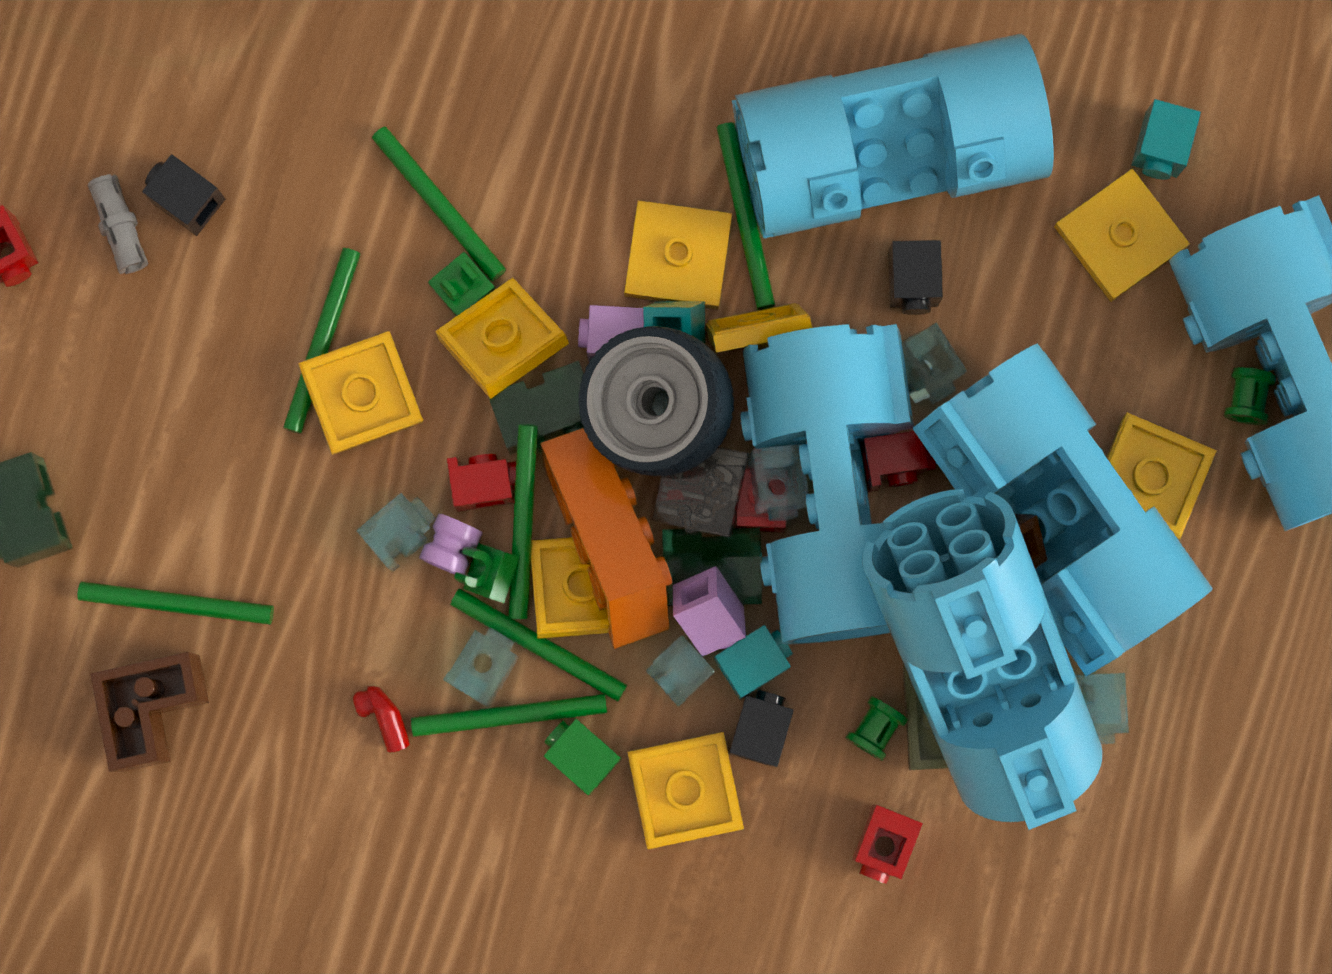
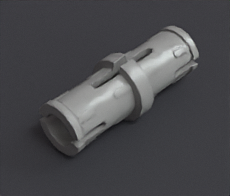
(117, 224)

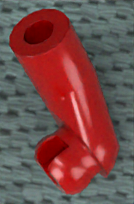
(387, 717)

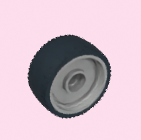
(620, 392)

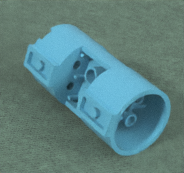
(895, 134)
(1265, 283)
(827, 394)
(1109, 564)
(985, 656)

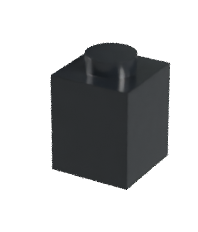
(182, 194)
(915, 276)
(762, 728)

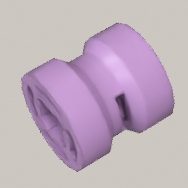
(448, 544)

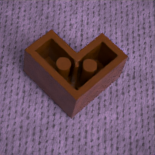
(132, 704)

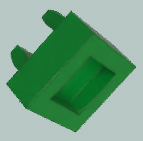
(461, 284)
(489, 572)

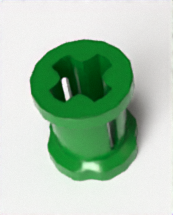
(1249, 396)
(876, 728)

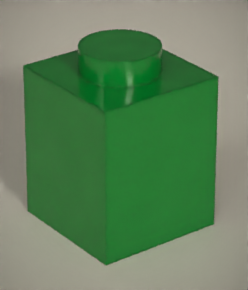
(580, 755)

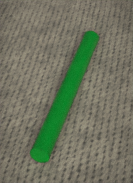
(438, 203)
(745, 216)
(323, 334)
(523, 519)
(175, 603)
(541, 647)
(508, 715)

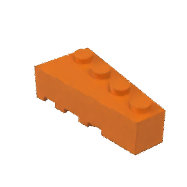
(610, 537)

